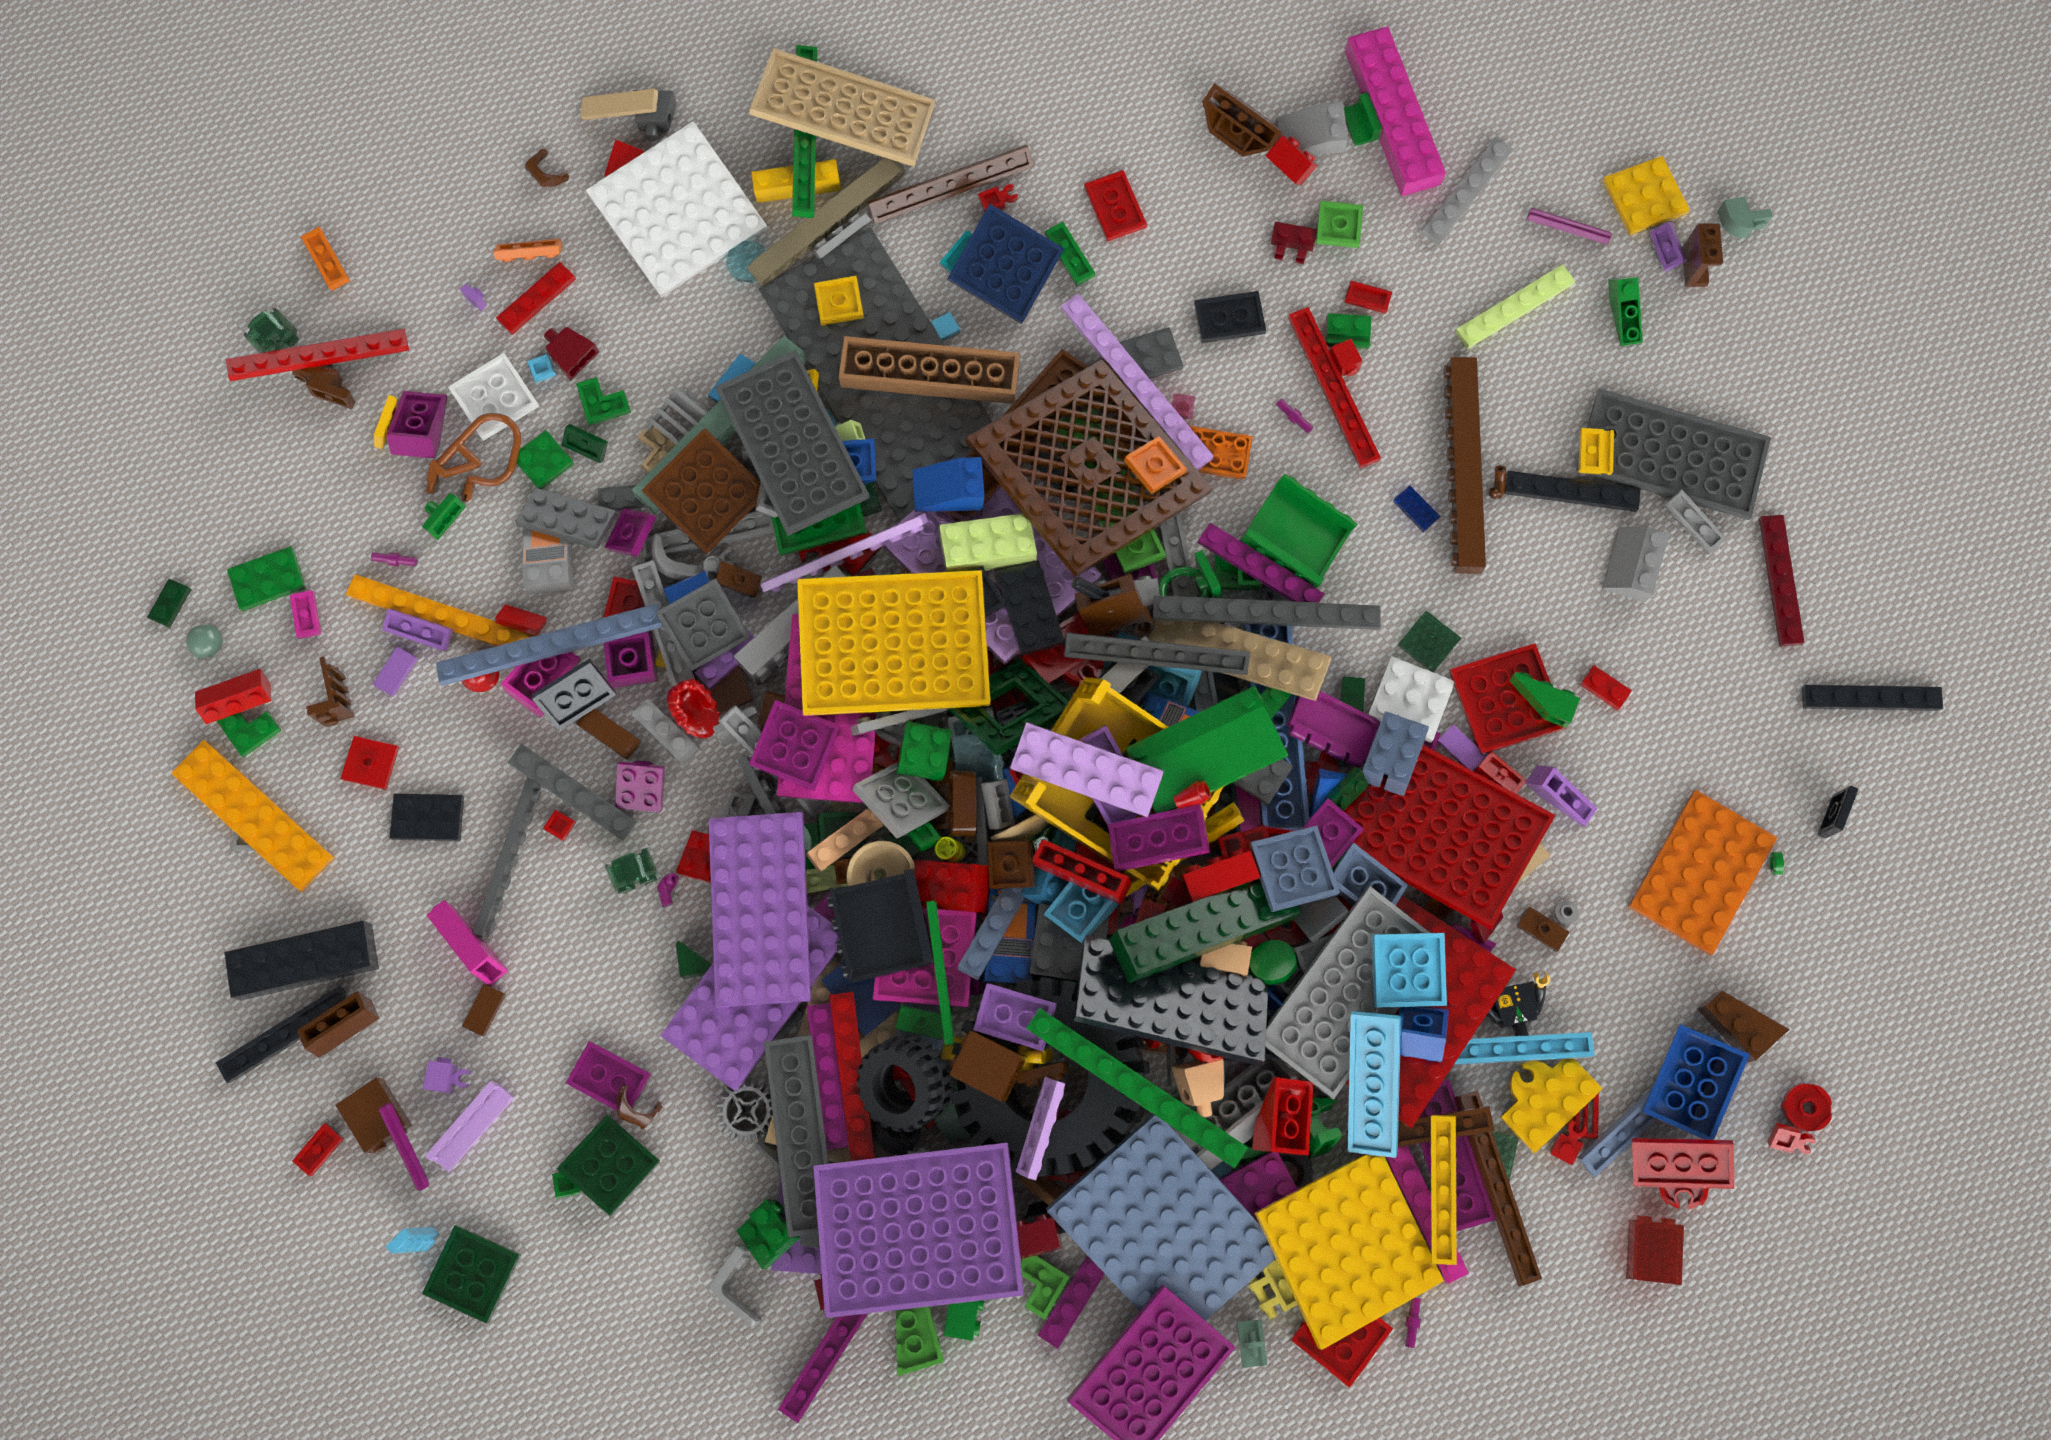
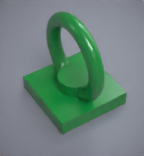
(1203, 577)

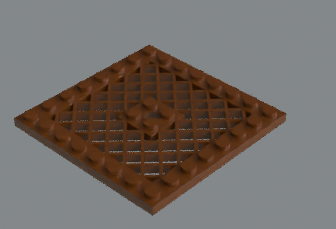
(1102, 382)

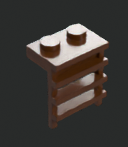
(335, 709)

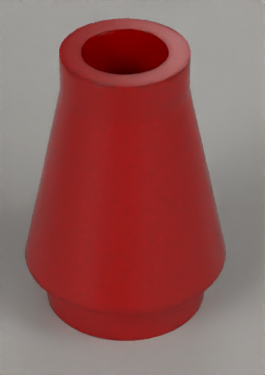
(1193, 795)

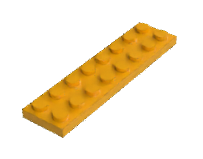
(252, 815)

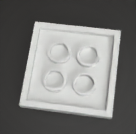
(493, 389)
(1412, 695)

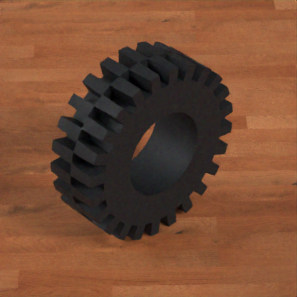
(1087, 1132)

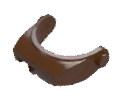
(542, 178)
(626, 1113)

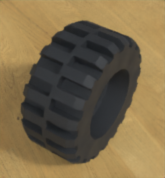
(883, 1097)

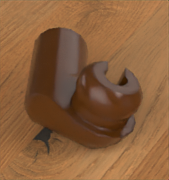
(1499, 483)

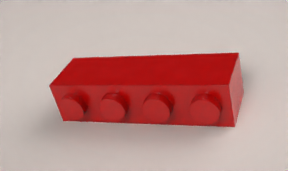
(1082, 871)

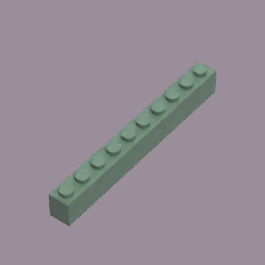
(715, 422)

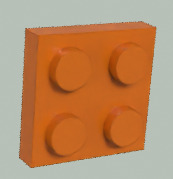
(1155, 464)

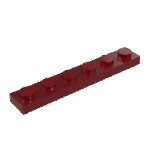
(1781, 580)

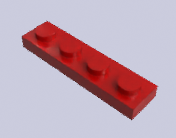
(535, 298)

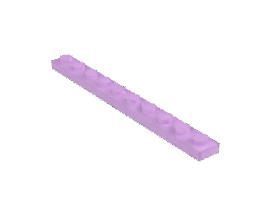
(1136, 380)

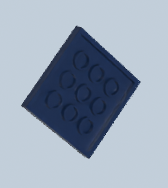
(1005, 264)

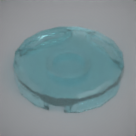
(741, 257)

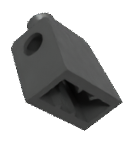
(660, 120)

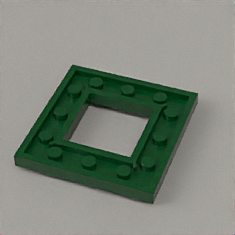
(1002, 738)

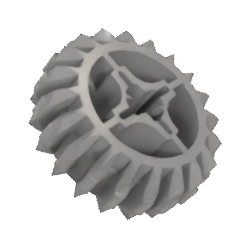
(739, 1119)

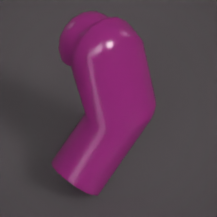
(665, 888)

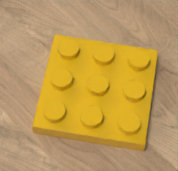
(1645, 195)

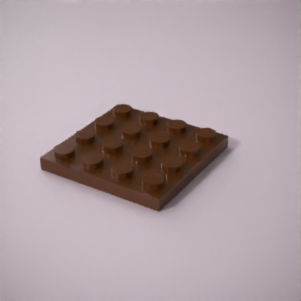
(704, 491)

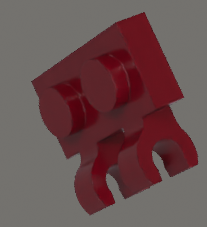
(1293, 237)

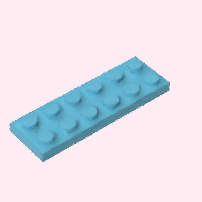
(1374, 1084)

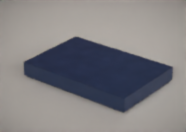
(868, 1011)

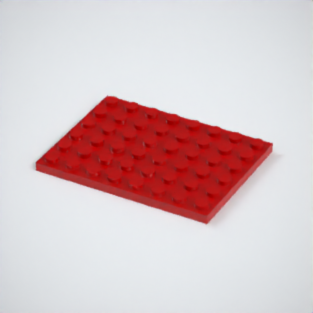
(1452, 835)
(1472, 987)

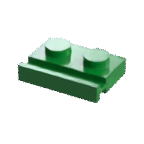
(1345, 327)

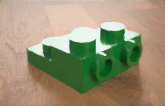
(767, 1233)

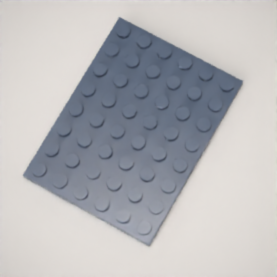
(1163, 1218)

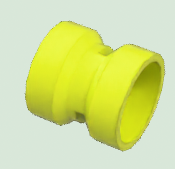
(946, 846)

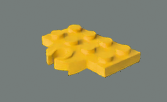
(1547, 1100)

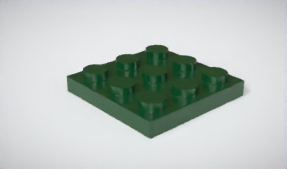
(608, 1165)
(471, 1274)

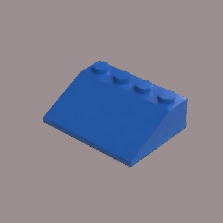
(1696, 1083)

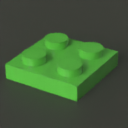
(1339, 224)

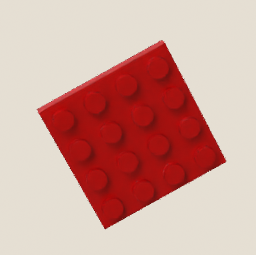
(1492, 704)

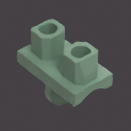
(1252, 1343)

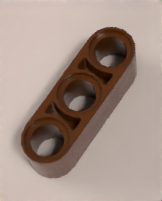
(609, 733)
(962, 803)

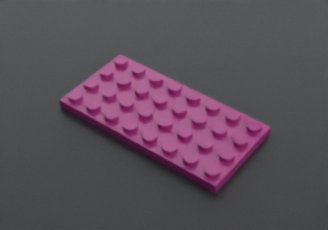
(850, 755)

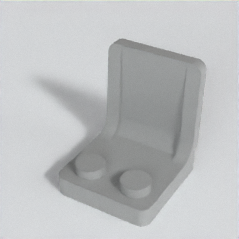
(720, 1285)

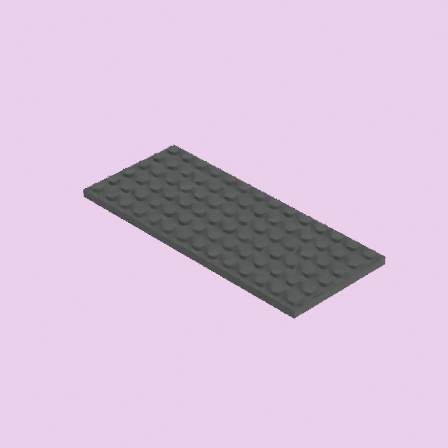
(906, 427)

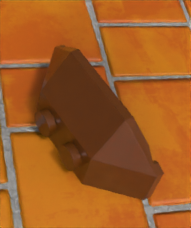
(1238, 123)

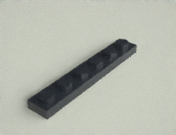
(1572, 491)
(1872, 697)
(276, 1038)

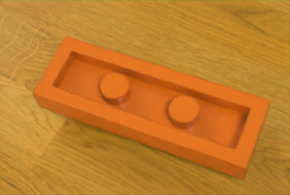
(528, 250)
(325, 258)

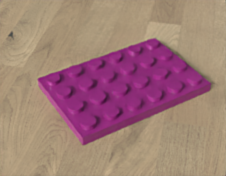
(1151, 1370)

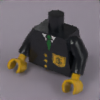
(1520, 1005)

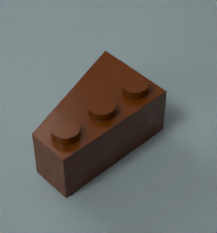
(1741, 1024)

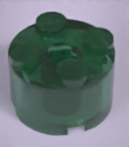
(271, 332)
(631, 870)

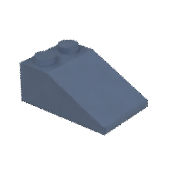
(1361, 870)

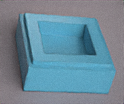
(946, 326)
(541, 368)

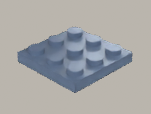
(1294, 868)

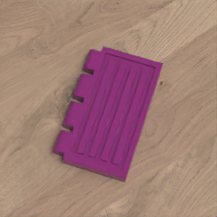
(1336, 725)

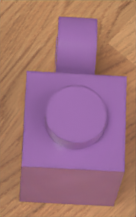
(443, 1075)

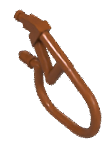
(436, 466)

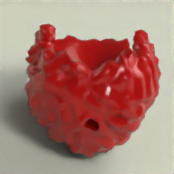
(693, 708)

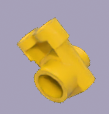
(1034, 1056)

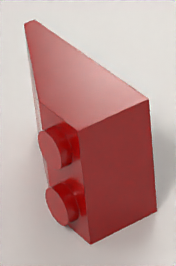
(1285, 1118)

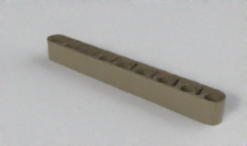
(826, 219)

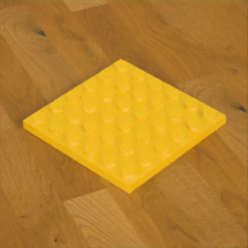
(1348, 1248)

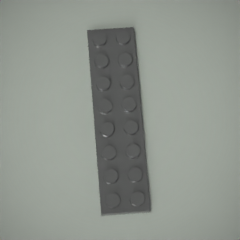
(797, 1127)

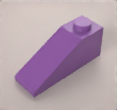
(1560, 793)

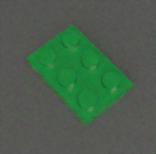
(266, 578)

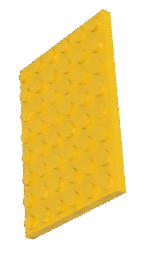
(893, 642)

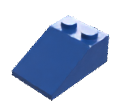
(949, 486)

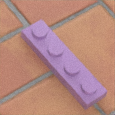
(1040, 1128)

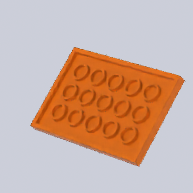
(1702, 872)

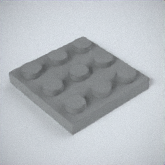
(900, 800)

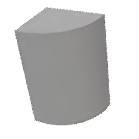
(998, 804)

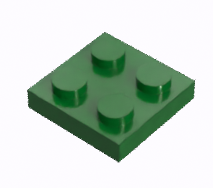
(543, 460)

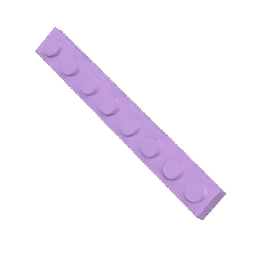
(853, 550)

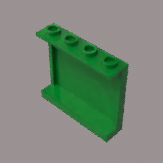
(1298, 530)

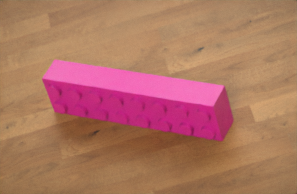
(1404, 129)

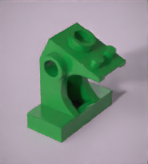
(1321, 1138)

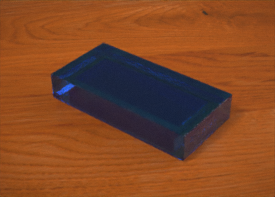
(1416, 509)

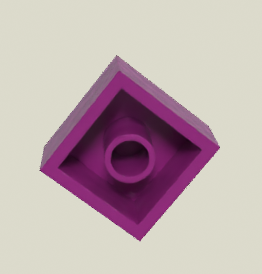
(630, 660)

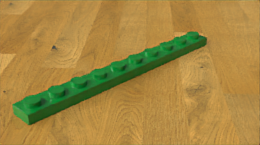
(804, 159)
(1137, 1088)

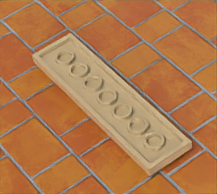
(1271, 661)

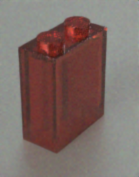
(1655, 1250)

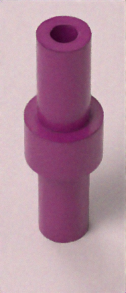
(1294, 416)
(394, 559)
(1413, 1322)

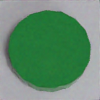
(1273, 961)

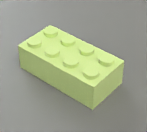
(988, 543)

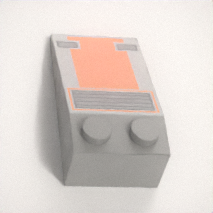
(546, 563)

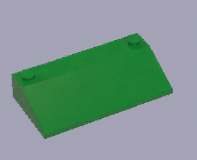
(1211, 747)

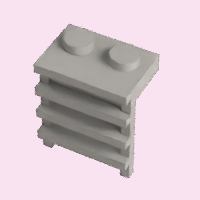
(686, 405)

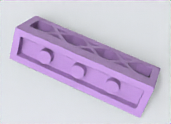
(470, 1126)

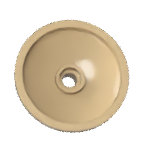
(1022, 830)
(875, 856)

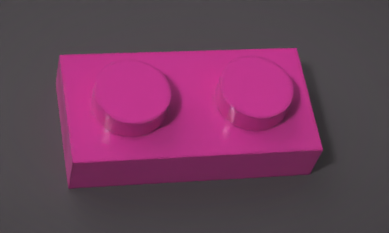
(305, 614)

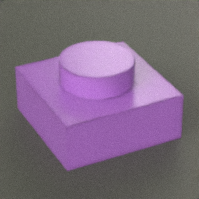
(474, 296)

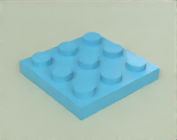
(1409, 970)

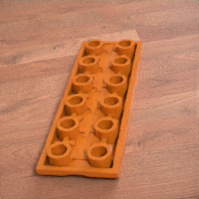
(1229, 450)

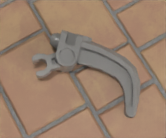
(683, 571)

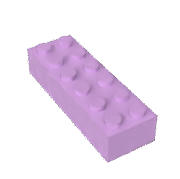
(1087, 769)

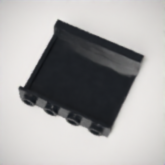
(880, 927)

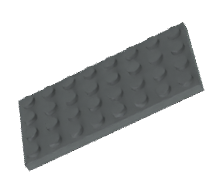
(792, 442)
(1677, 451)

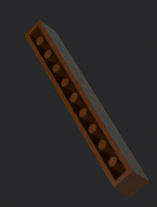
(1465, 466)

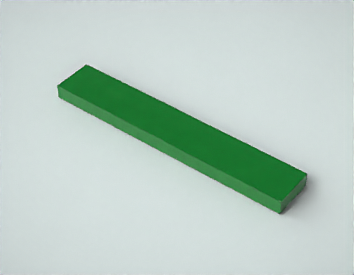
(940, 974)

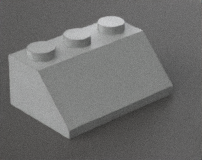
(1636, 562)

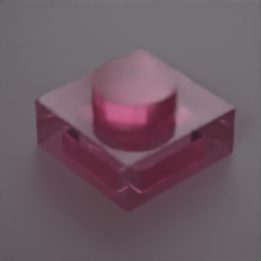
(1184, 405)

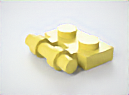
(1279, 1286)

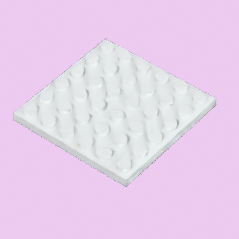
(676, 209)

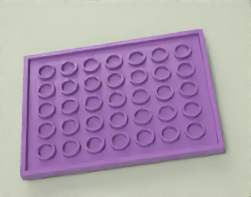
(917, 1230)

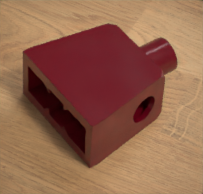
(569, 350)

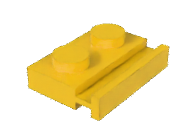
(1596, 451)

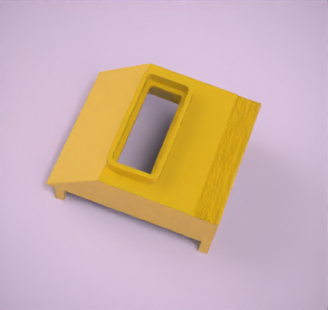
(1088, 710)

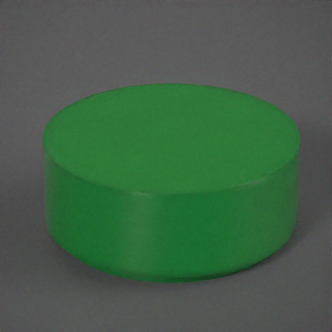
(1776, 863)

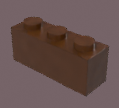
(338, 1024)

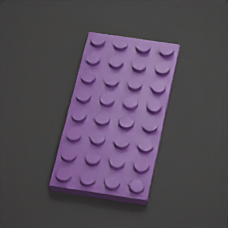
(759, 910)
(733, 1038)

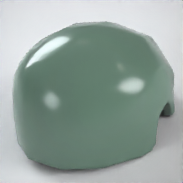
(204, 641)

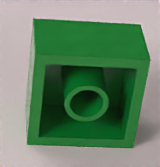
(924, 751)

